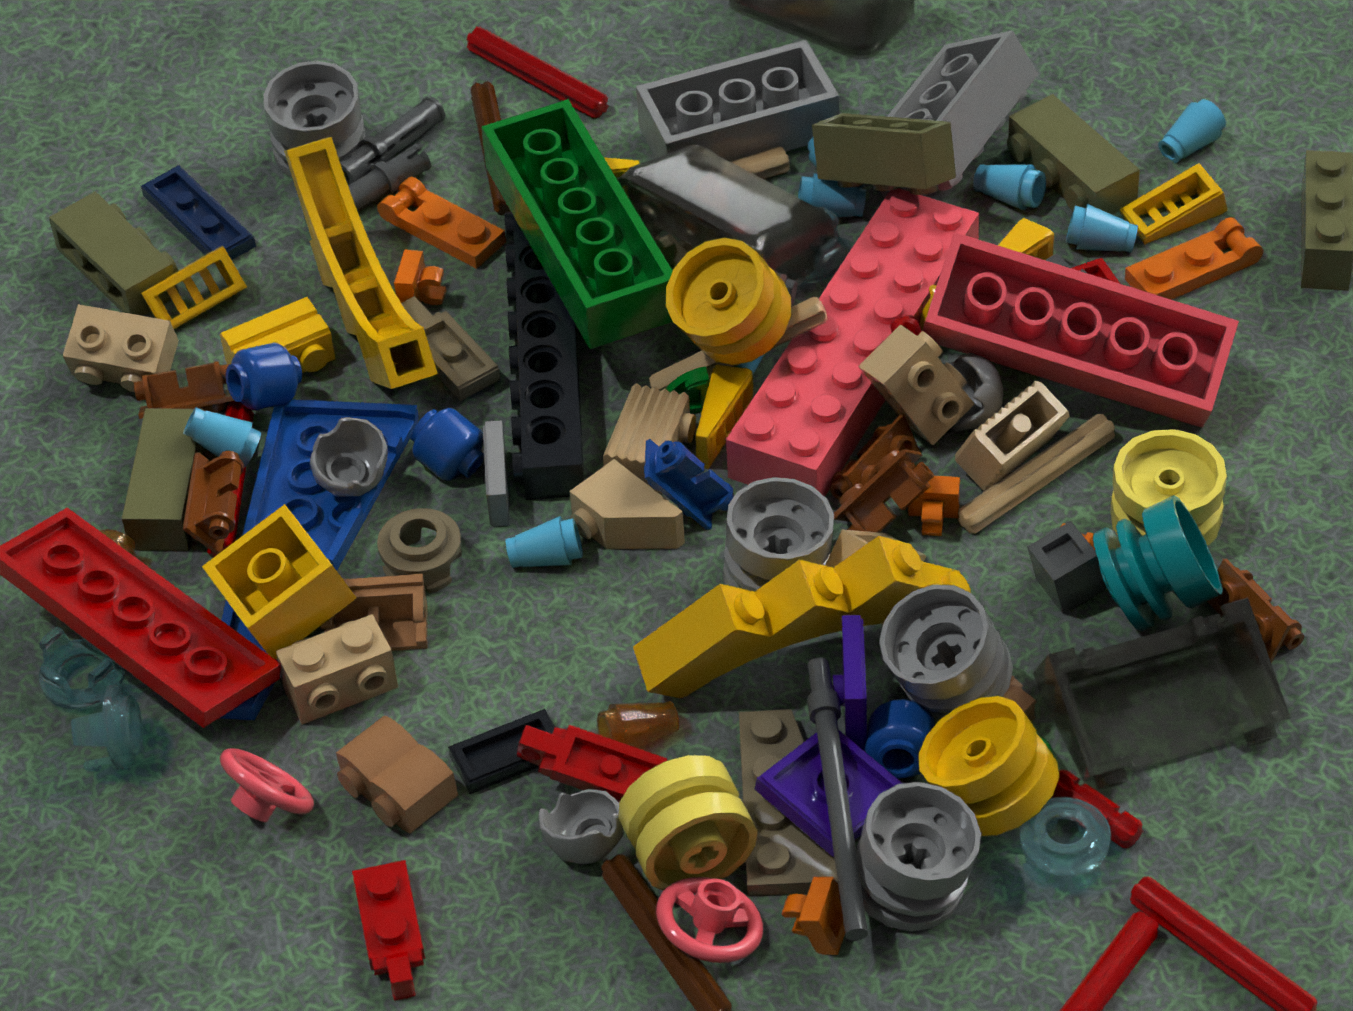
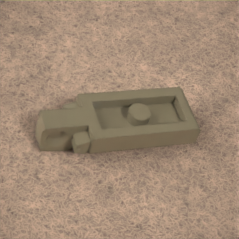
(457, 357)

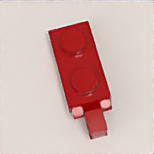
(586, 759)
(390, 924)

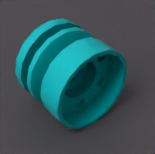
(1148, 567)

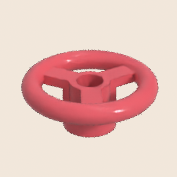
(263, 786)
(713, 909)

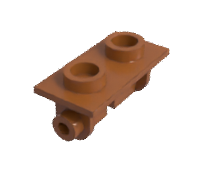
(204, 391)
(884, 440)
(895, 479)
(211, 499)
(1274, 624)

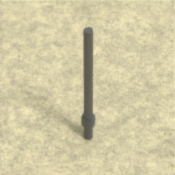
(825, 712)

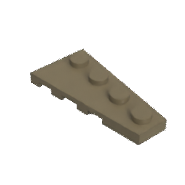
(783, 854)

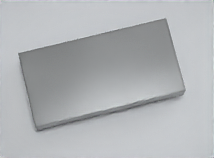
(496, 473)

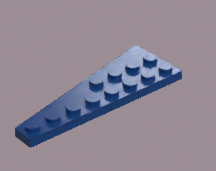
(287, 479)

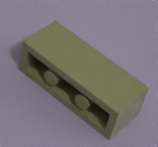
(884, 152)
(1072, 156)
(1327, 220)
(111, 252)
(161, 481)

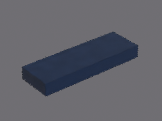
(197, 213)

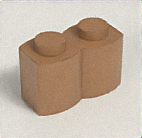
(395, 775)

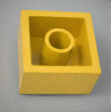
(279, 581)

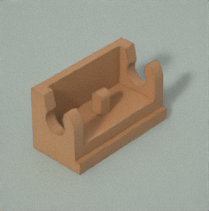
(396, 604)

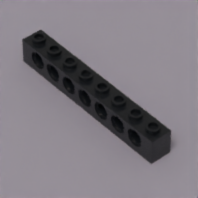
(548, 377)

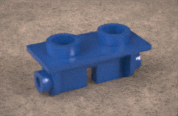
(673, 473)

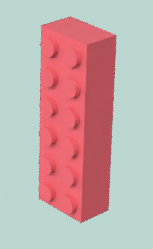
(1080, 330)

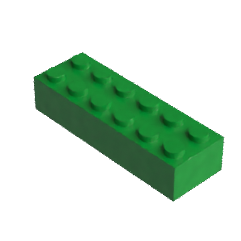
(579, 222)

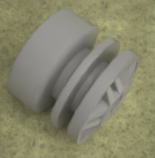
(312, 104)
(774, 527)
(944, 649)
(916, 855)

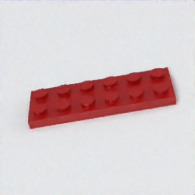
(136, 617)

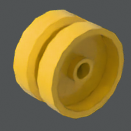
(728, 301)
(992, 762)

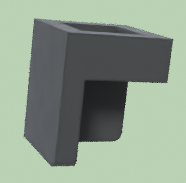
(1066, 567)

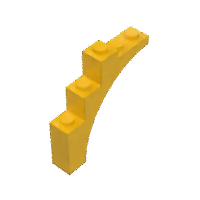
(388, 337)
(797, 605)

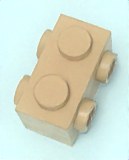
(118, 346)
(918, 383)
(337, 669)

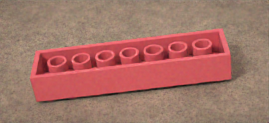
(816, 395)

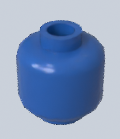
(263, 376)
(448, 444)
(897, 735)

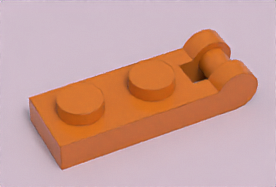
(441, 223)
(1195, 262)

